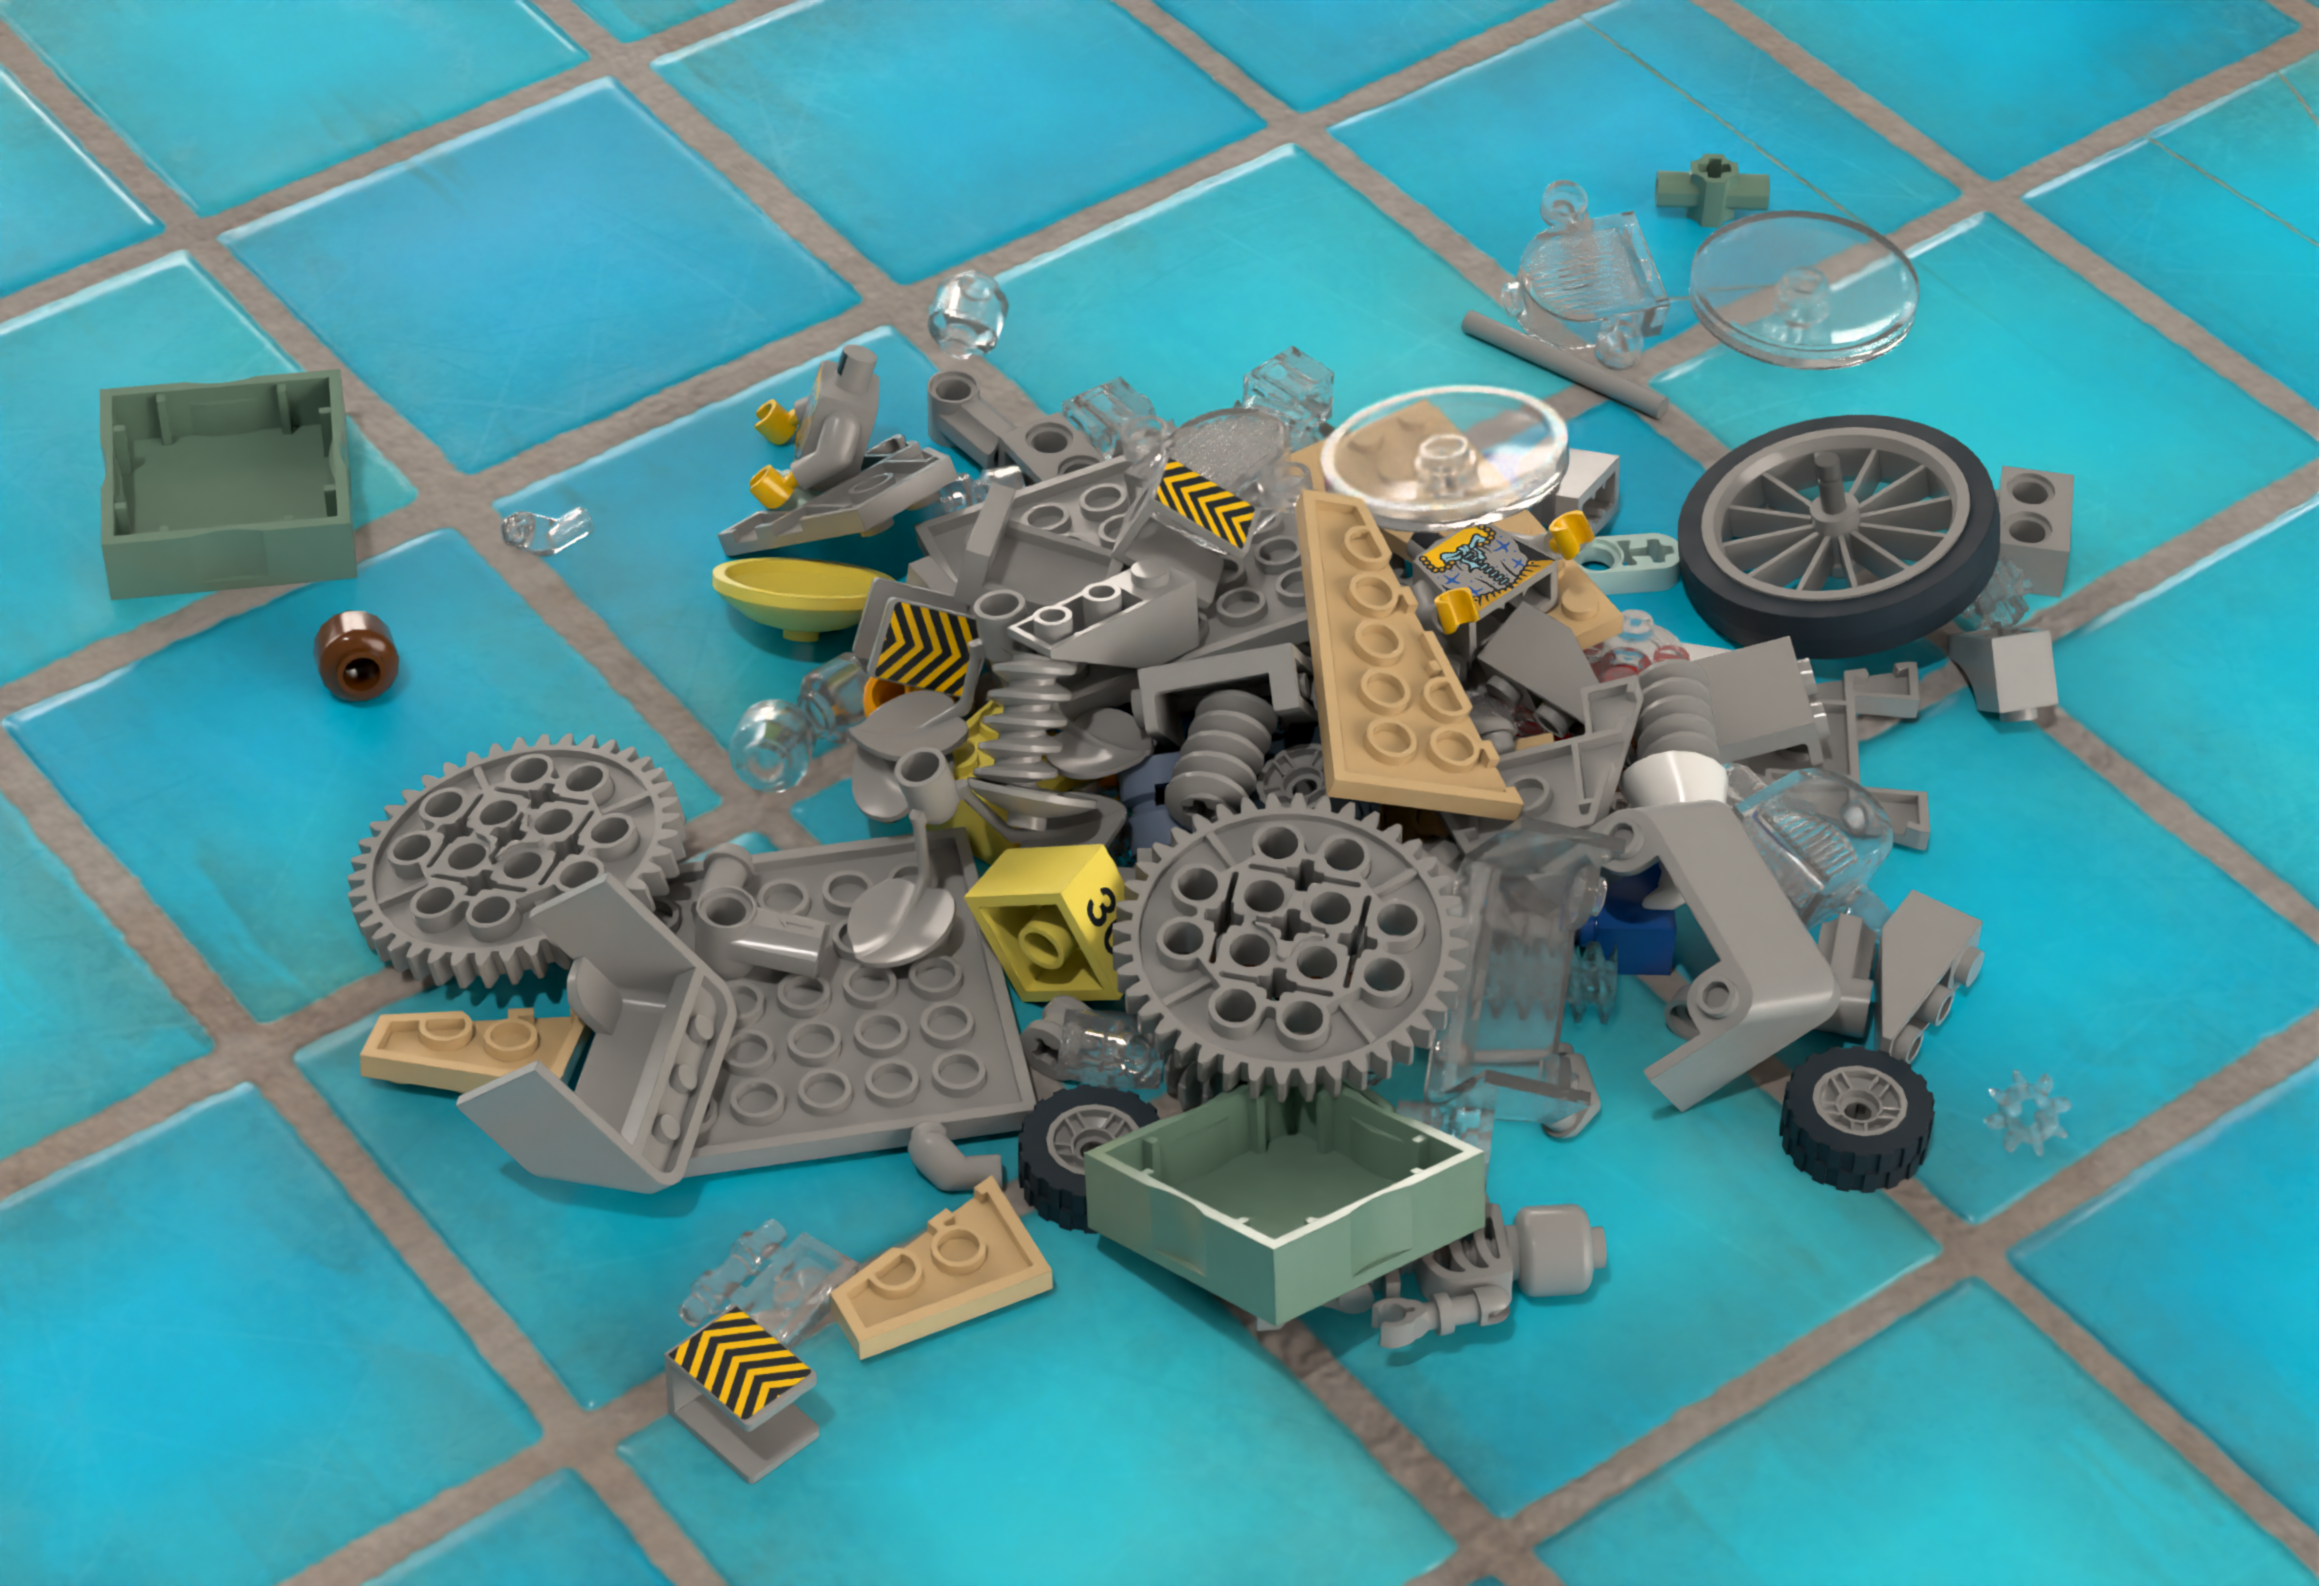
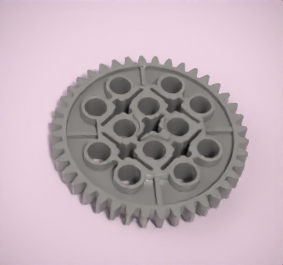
(479, 848)
(1234, 868)

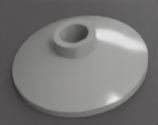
(1030, 806)

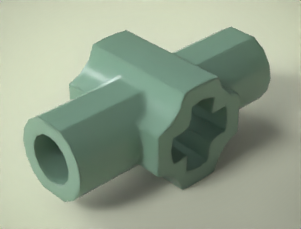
(1712, 190)

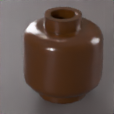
(356, 656)

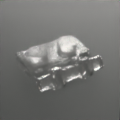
(790, 1285)

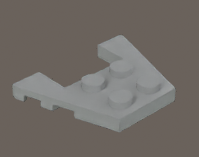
(891, 479)
(1858, 693)
(1569, 778)

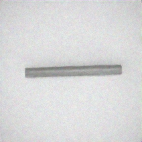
(1565, 364)

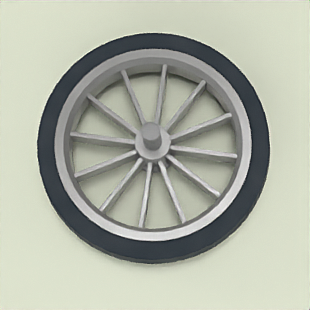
(1840, 535)

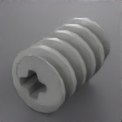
(1675, 710)
(1025, 719)
(1220, 755)

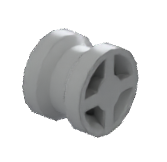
(1043, 1037)

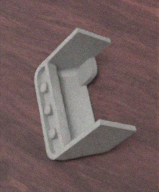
(1770, 970)
(652, 1060)

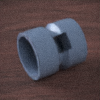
(1138, 791)

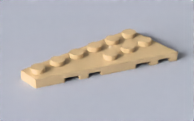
(1383, 687)

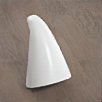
(1668, 780)

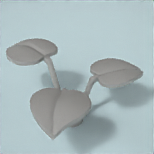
(1093, 745)
(906, 920)

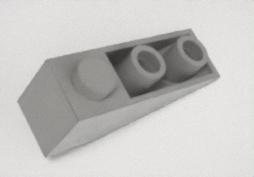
(1124, 621)
(1542, 668)
(1918, 967)

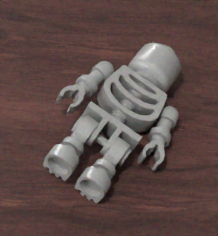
(1471, 1279)

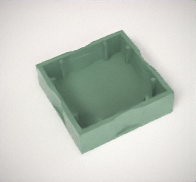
(226, 485)
(1285, 1196)

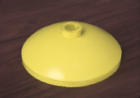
(796, 593)

